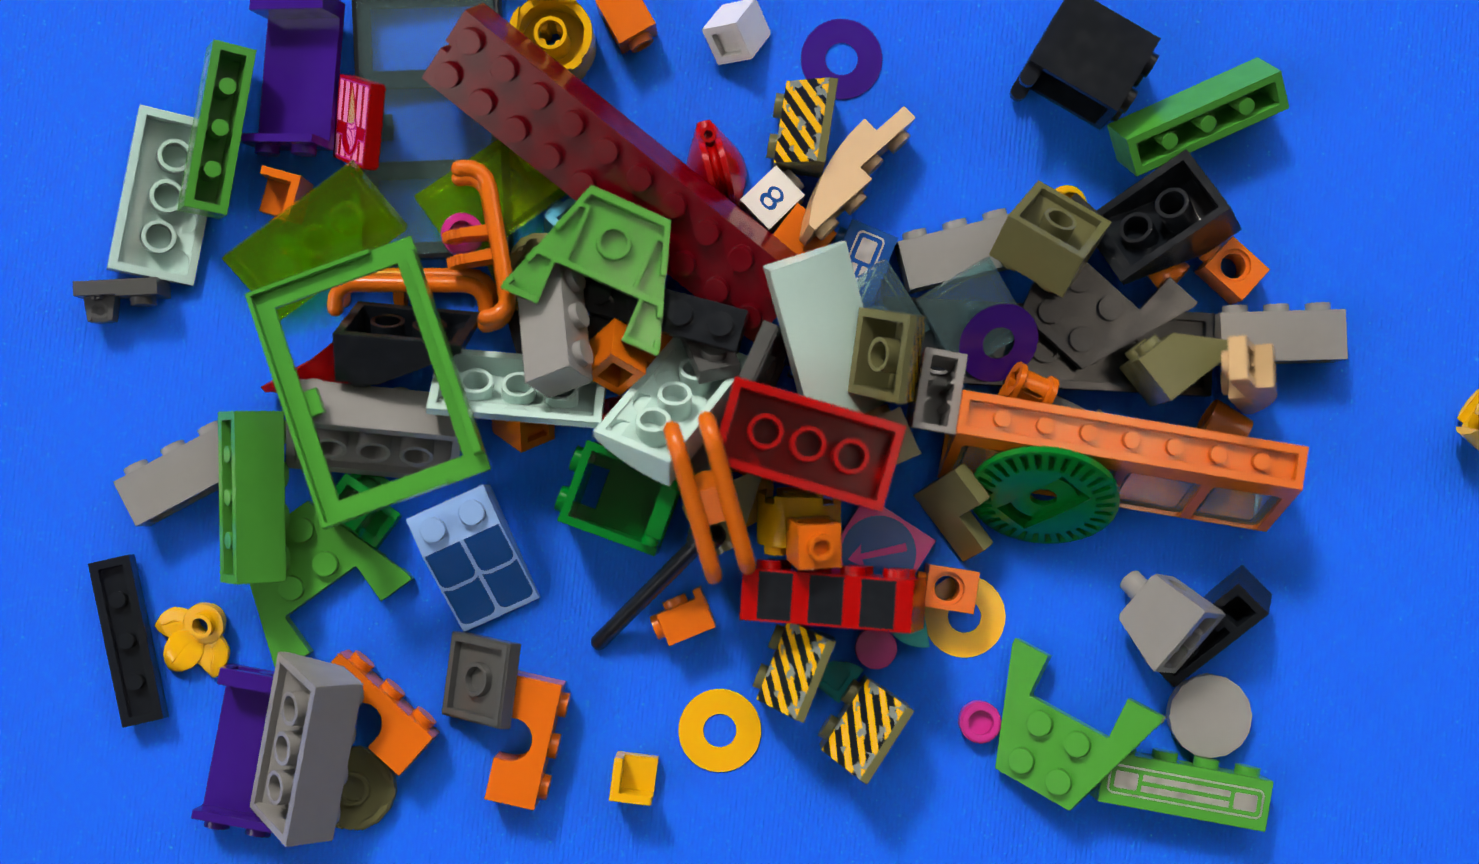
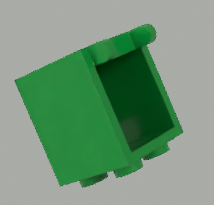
(630, 507)

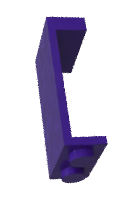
(299, 76)
(237, 751)

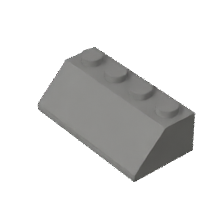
(377, 431)
(305, 748)

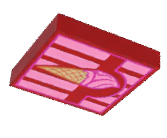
(359, 121)

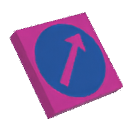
(882, 541)

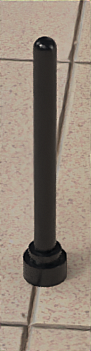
(654, 587)

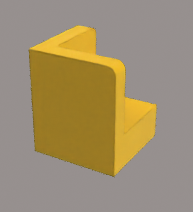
(633, 778)

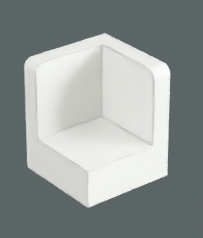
(736, 31)

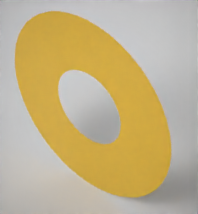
(973, 642)
(747, 730)

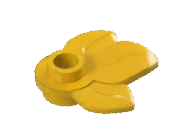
(191, 642)

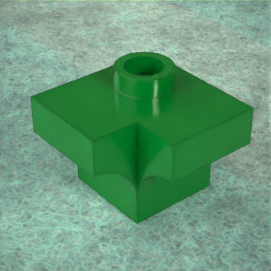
(376, 525)

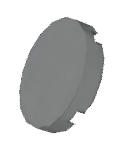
(1209, 715)

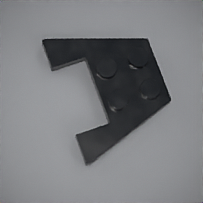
(1097, 317)

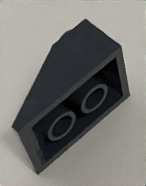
(1165, 220)
(385, 341)

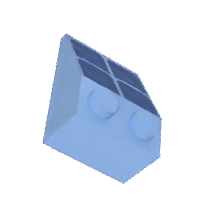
(473, 557)

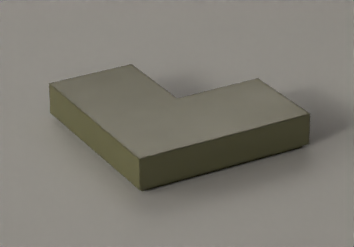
(949, 507)

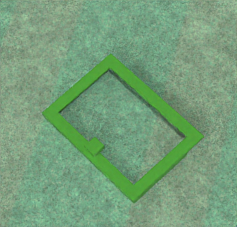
(302, 406)

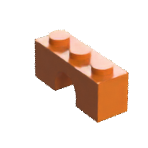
(404, 729)
(522, 777)

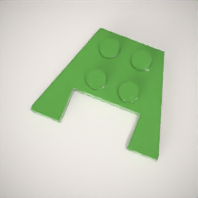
(609, 244)
(316, 562)
(1054, 749)

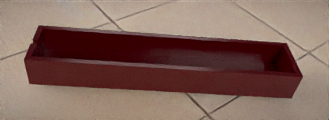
(586, 142)

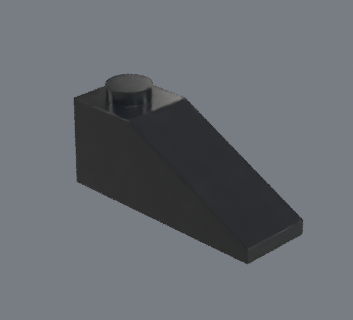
(1243, 602)

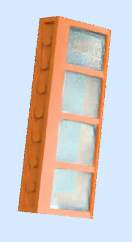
(1155, 463)

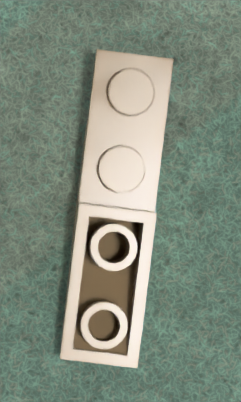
(849, 173)
(1249, 374)

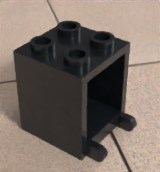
(1088, 62)

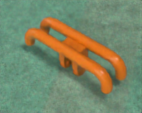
(493, 231)
(439, 281)
(709, 497)

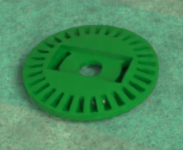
(1083, 488)

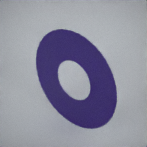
(855, 35)
(992, 317)

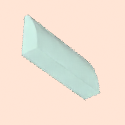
(149, 230)
(818, 319)
(499, 392)
(662, 395)

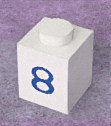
(773, 198)

